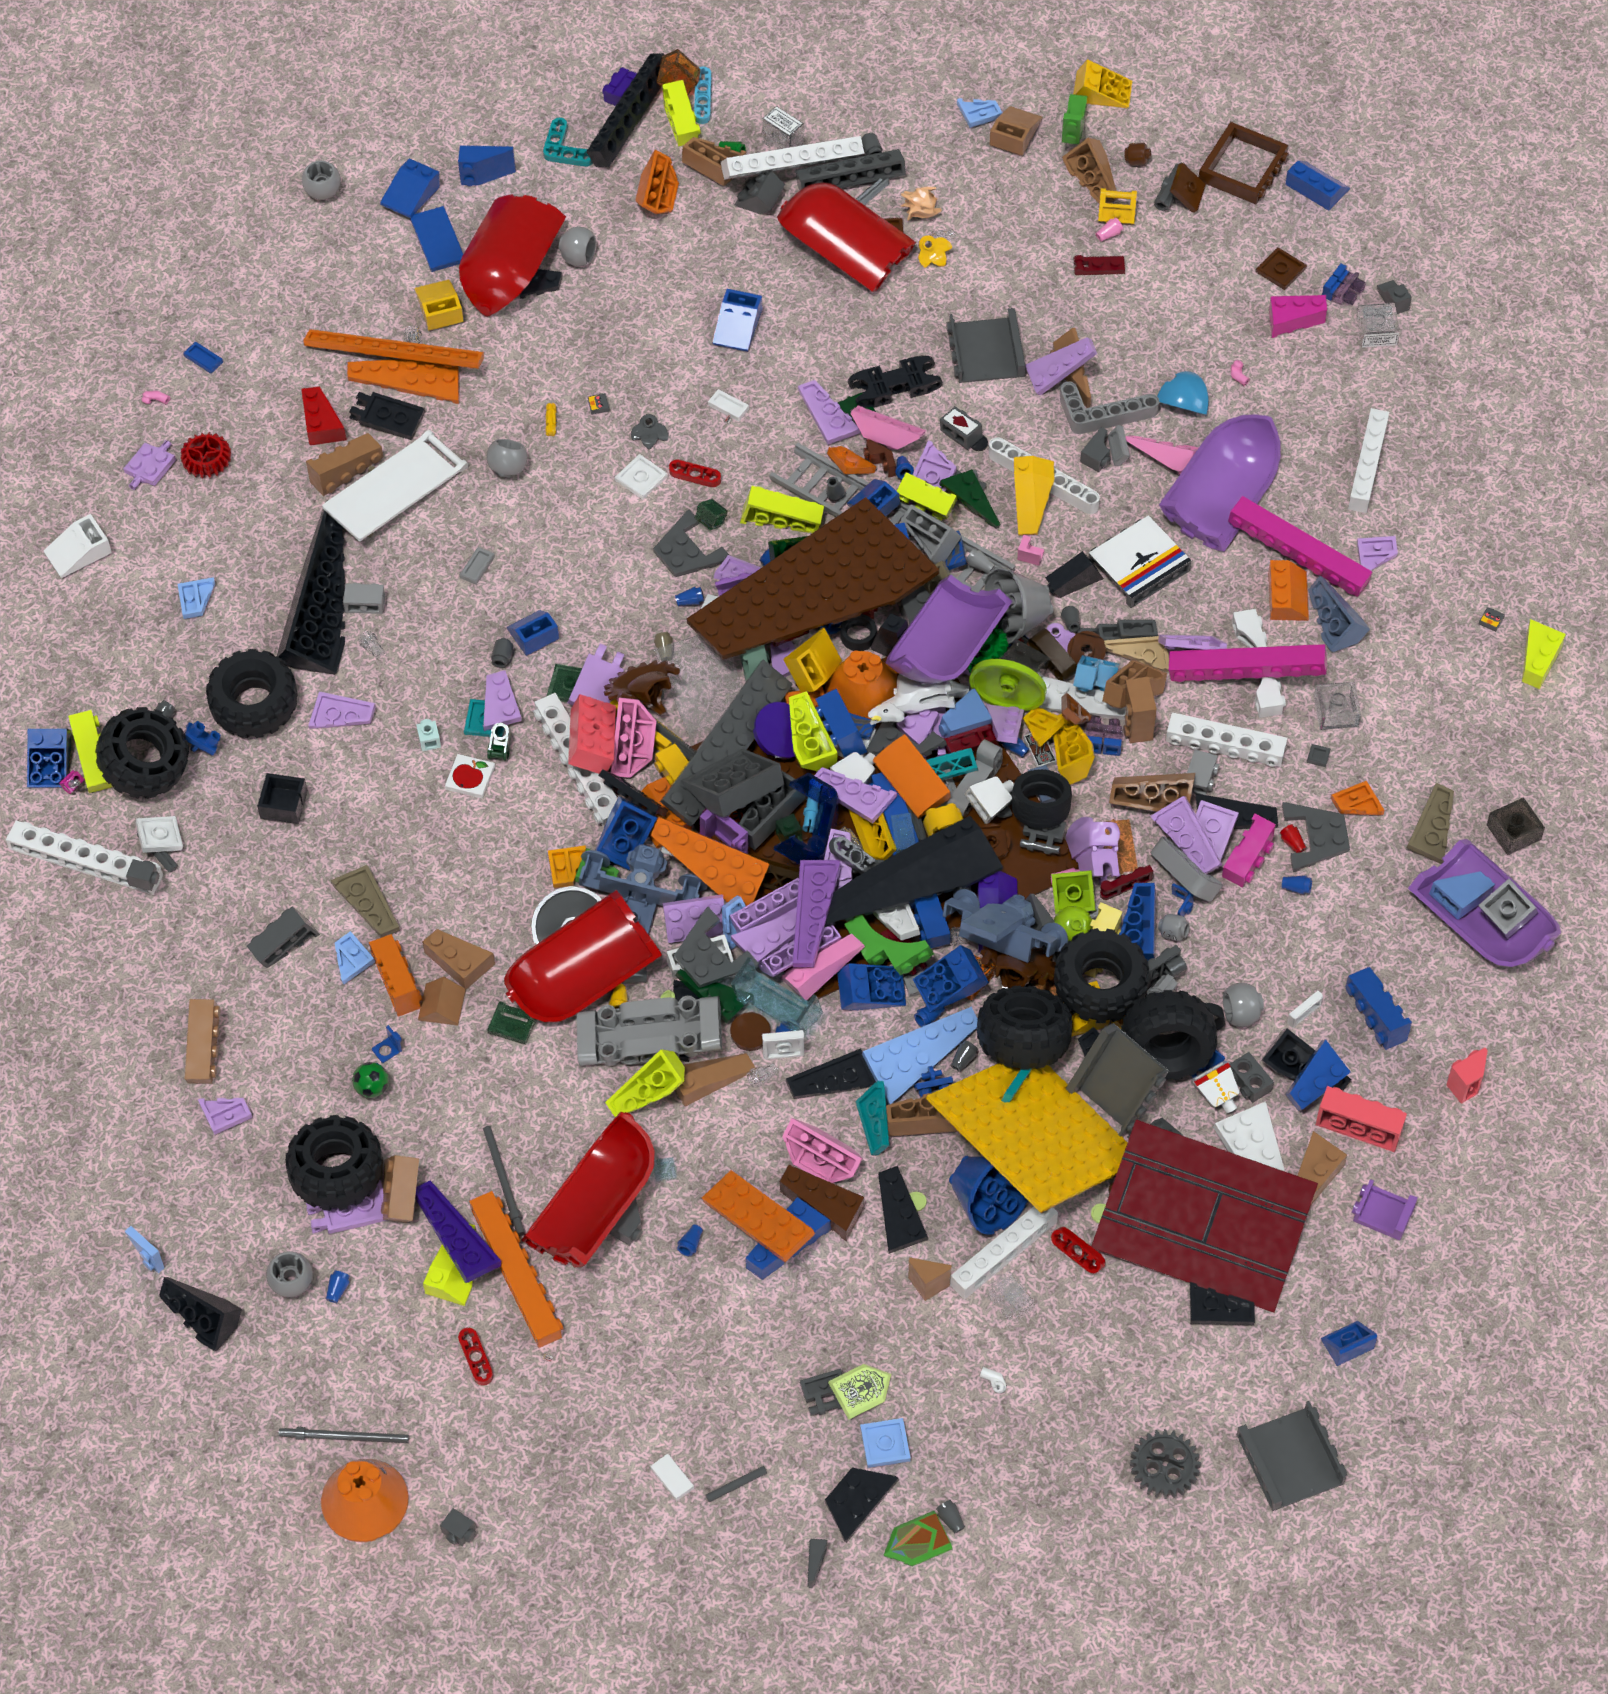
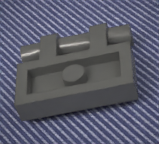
(1050, 834)
(817, 1388)

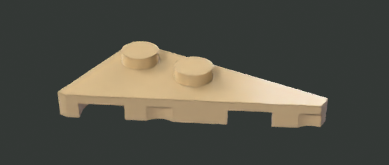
(1143, 649)

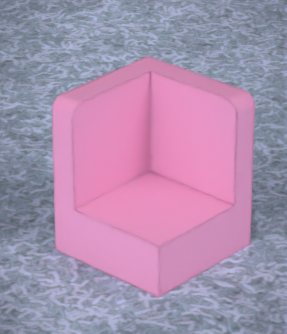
(1029, 553)

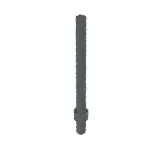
(514, 1214)
(302, 1433)

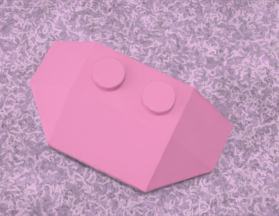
(885, 429)
(633, 738)
(820, 1152)

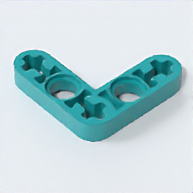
(558, 146)

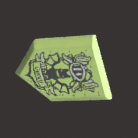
(860, 1389)

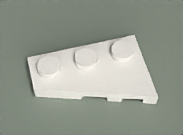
(899, 921)

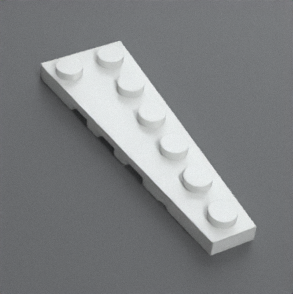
(1090, 700)

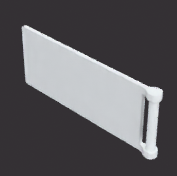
(393, 486)

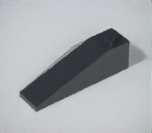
(206, 1313)

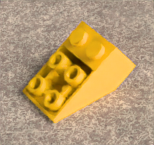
(1102, 86)
(439, 304)
(813, 662)

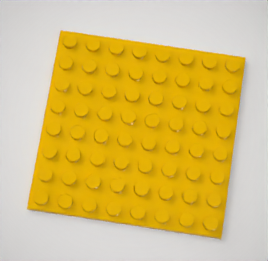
(1041, 1140)

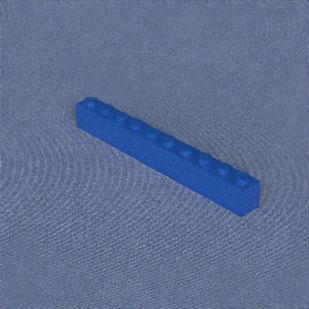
(927, 911)

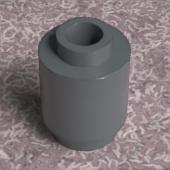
(871, 144)
(502, 652)

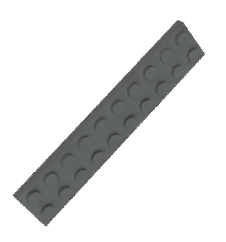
(728, 736)

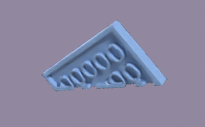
(909, 1055)

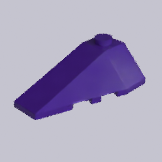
(995, 890)

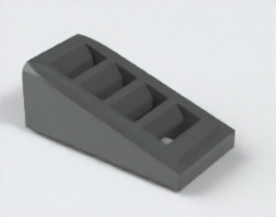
(817, 1552)

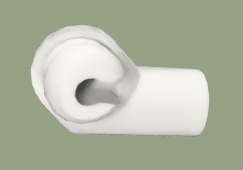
(996, 1379)

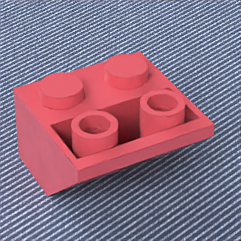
(1467, 1075)

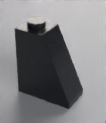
(1073, 576)
(889, 634)

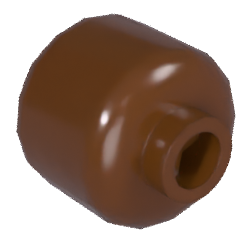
(1137, 154)

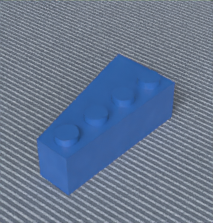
(1141, 918)
(1378, 1008)

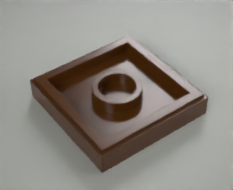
(1281, 268)

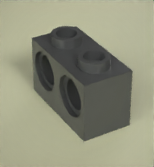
(1254, 1075)

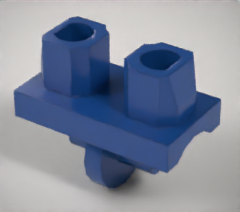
(201, 739)
(925, 1087)

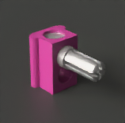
(69, 783)

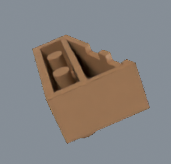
(707, 158)

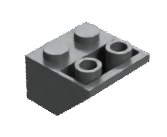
(760, 193)

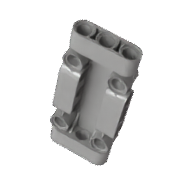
(646, 1027)

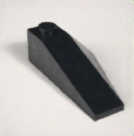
(1289, 1056)

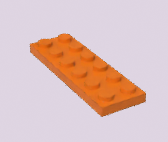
(758, 1216)

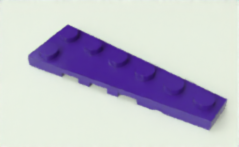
(460, 1240)

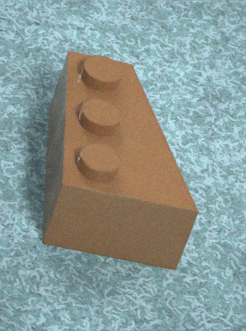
(1116, 689)
(1139, 710)
(458, 957)
(1321, 1163)
(399, 1188)

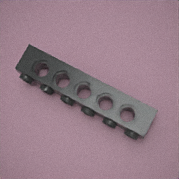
(854, 170)

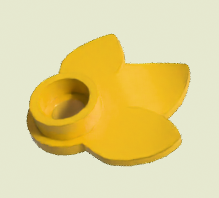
(935, 253)

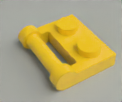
(1122, 212)

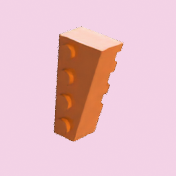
(395, 975)

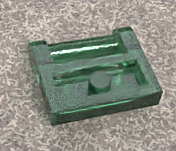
(510, 1027)

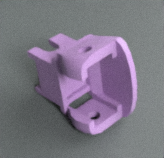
(1087, 843)

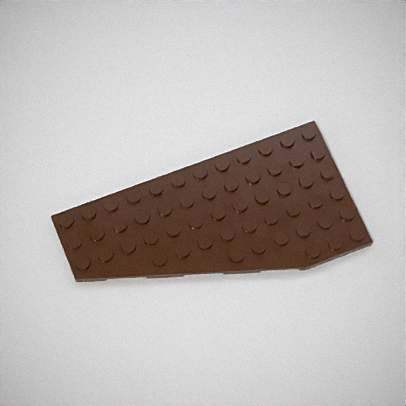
(824, 579)

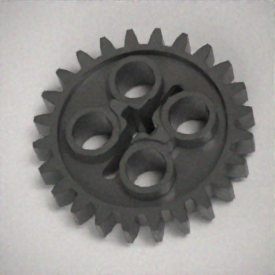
(1160, 1481)

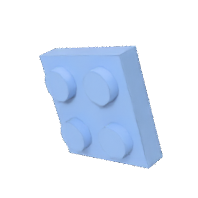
(885, 1443)

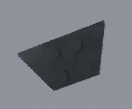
(857, 1498)

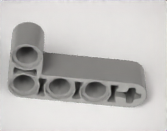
(988, 763)
(1185, 870)

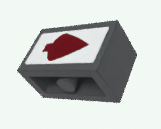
(961, 427)

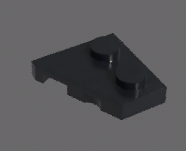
(543, 282)

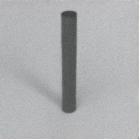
(736, 1484)

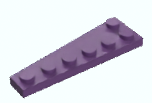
(814, 898)

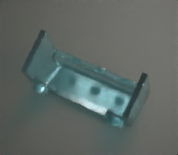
(775, 999)

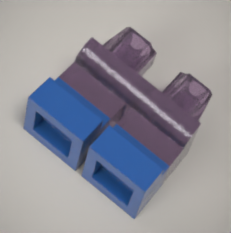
(1340, 286)
(1110, 733)

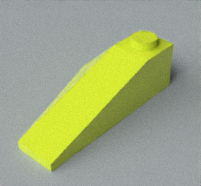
(809, 737)
(650, 1083)
(445, 1280)

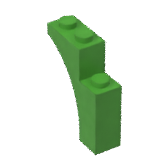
(1074, 119)
(878, 948)

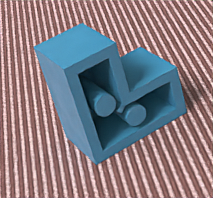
(1094, 672)

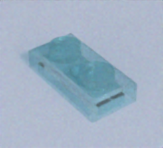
(902, 831)

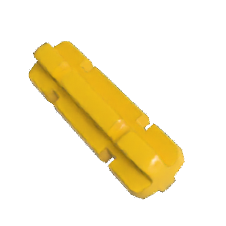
(550, 419)

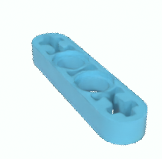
(703, 95)

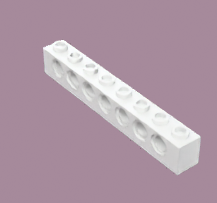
(792, 157)
(552, 707)
(19, 841)

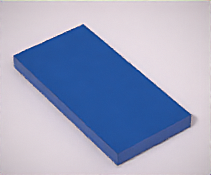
(437, 238)

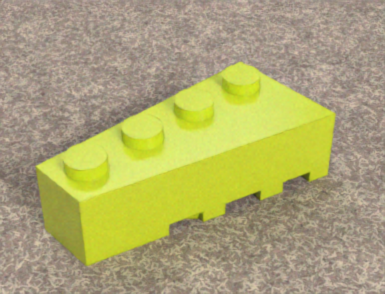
(781, 511)
(86, 735)

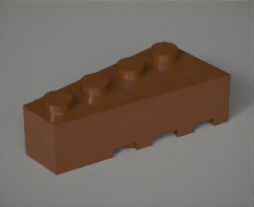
(829, 1199)

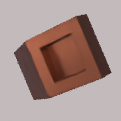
(879, 454)

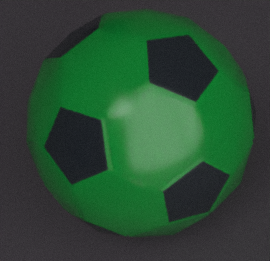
(370, 1080)

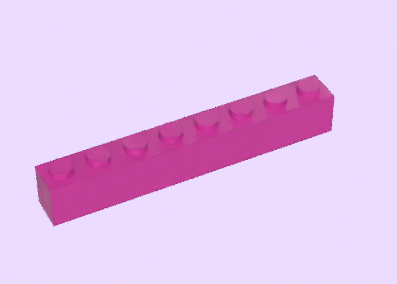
(1299, 546)
(1248, 663)

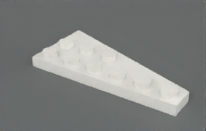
(1251, 1136)

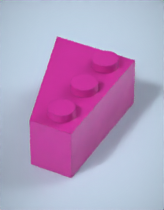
(1296, 312)
(1250, 852)

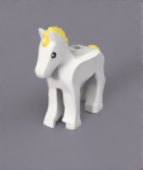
(912, 698)

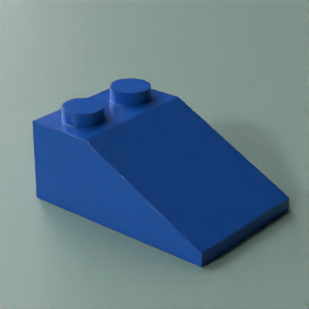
(485, 163)
(411, 188)
(624, 830)

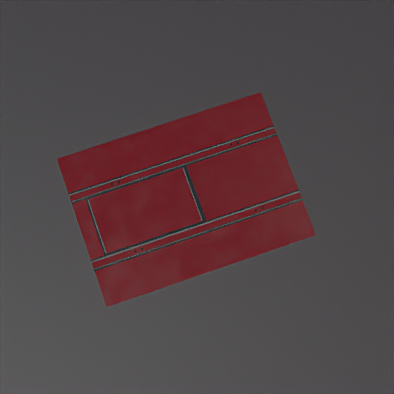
(1204, 1215)

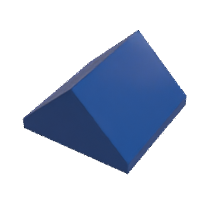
(1349, 1342)

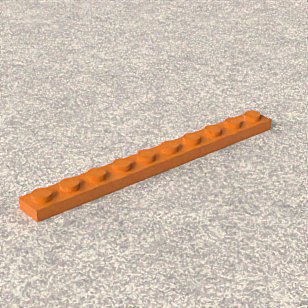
(393, 349)

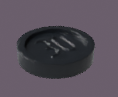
(981, 444)

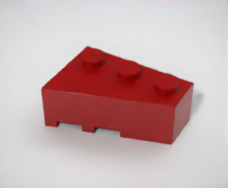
(321, 420)

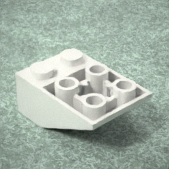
(78, 546)

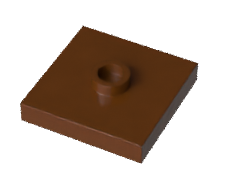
(1187, 187)

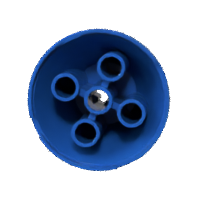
(986, 1195)

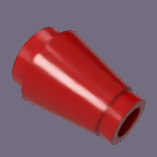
(1292, 838)

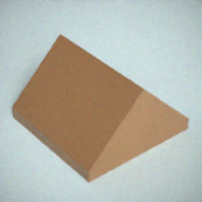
(442, 1002)
(929, 1277)

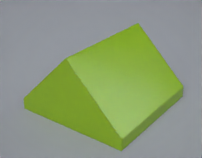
(1073, 890)

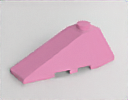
(1164, 452)
(829, 961)

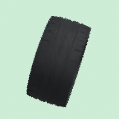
(1041, 783)

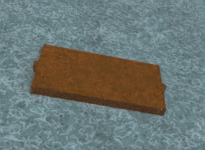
(1126, 852)

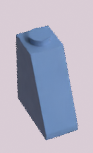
(968, 715)
(1462, 892)

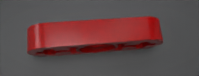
(710, 472)
(1069, 1250)
(475, 1371)

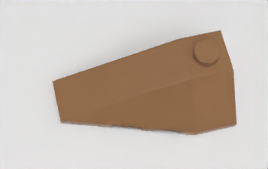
(1091, 166)
(1076, 376)
(711, 1075)

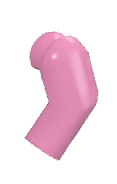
(1236, 373)
(157, 395)

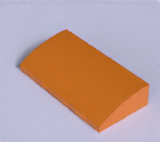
(911, 776)

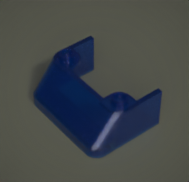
(825, 820)

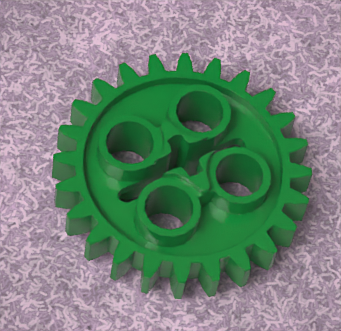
(993, 647)

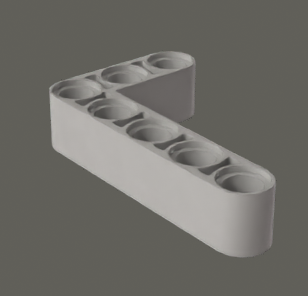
(1107, 415)

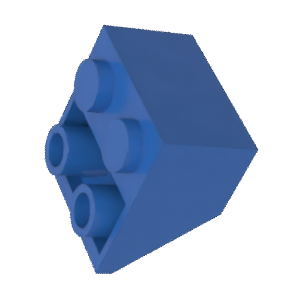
(880, 495)
(534, 631)

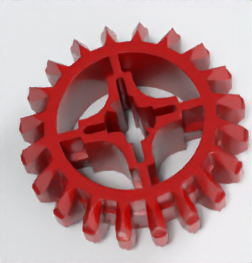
(207, 458)

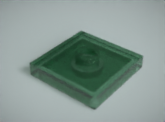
(563, 681)

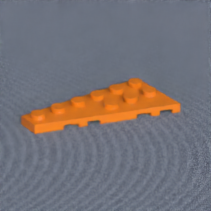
(408, 377)
(716, 864)

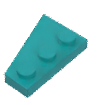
(874, 1117)

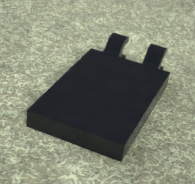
(387, 414)

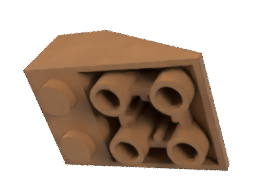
(1014, 130)

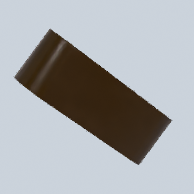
(1060, 661)

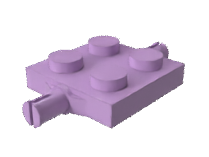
(149, 464)

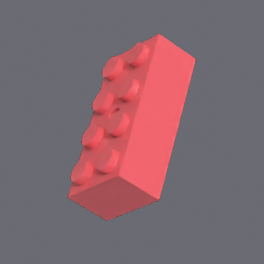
(592, 734)
(1361, 1118)

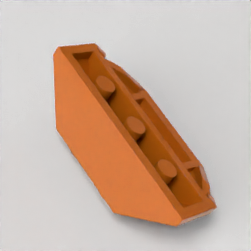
(658, 184)

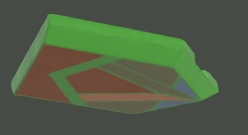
(918, 1540)

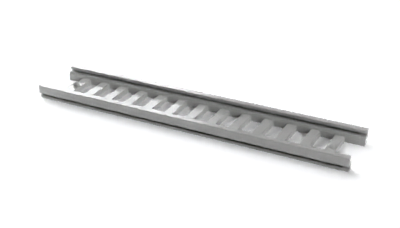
(858, 484)

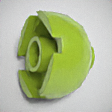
(1074, 920)

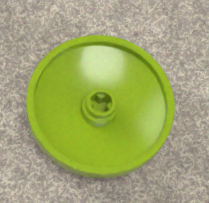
(1008, 684)

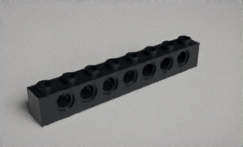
(626, 113)

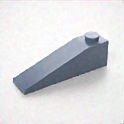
(1339, 621)

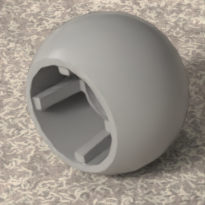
(321, 180)
(578, 246)
(506, 457)
(1242, 1004)
(288, 1265)

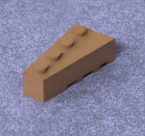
(344, 463)
(1151, 791)
(202, 1041)
(916, 1117)

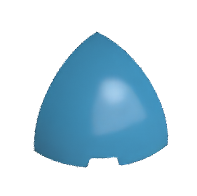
(1186, 392)

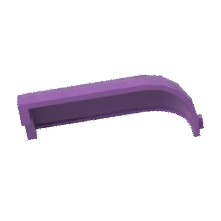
(1230, 463)
(947, 632)
(1475, 927)

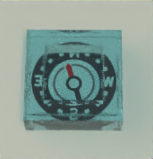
(664, 1169)

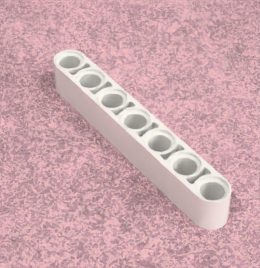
(1063, 487)

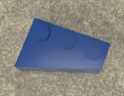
(1320, 1071)

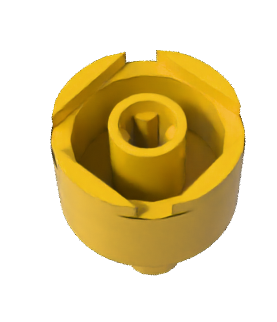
(941, 818)

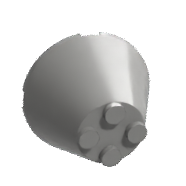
(1029, 606)

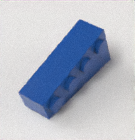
(763, 1262)

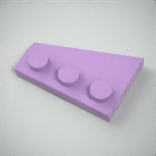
(1191, 642)
(1006, 722)

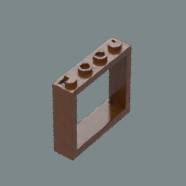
(1233, 186)

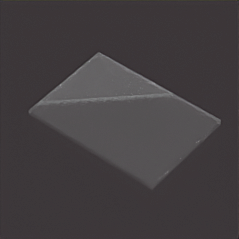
(702, 686)

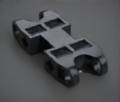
(905, 378)

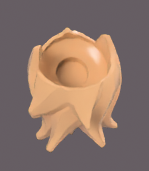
(921, 203)

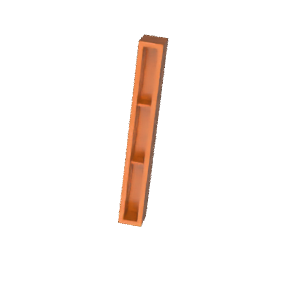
(516, 1270)

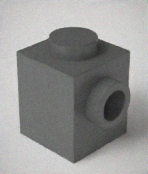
(142, 874)
(458, 1528)

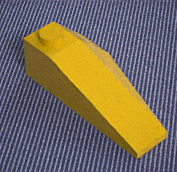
(1032, 489)
(1073, 752)

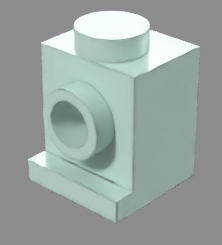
(428, 735)

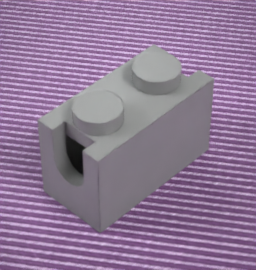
(364, 598)
(1204, 767)

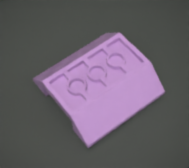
(770, 907)

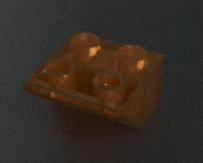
(677, 67)

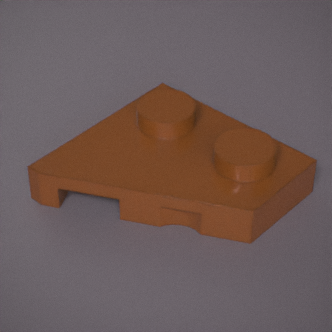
(1074, 711)

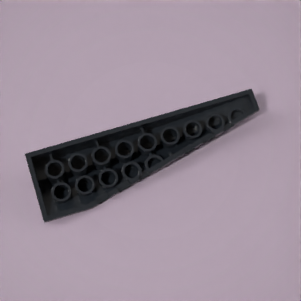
(317, 609)
(933, 865)

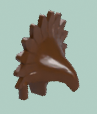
(643, 684)
(1018, 972)

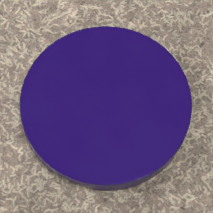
(774, 731)

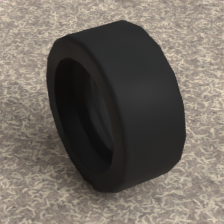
(855, 644)

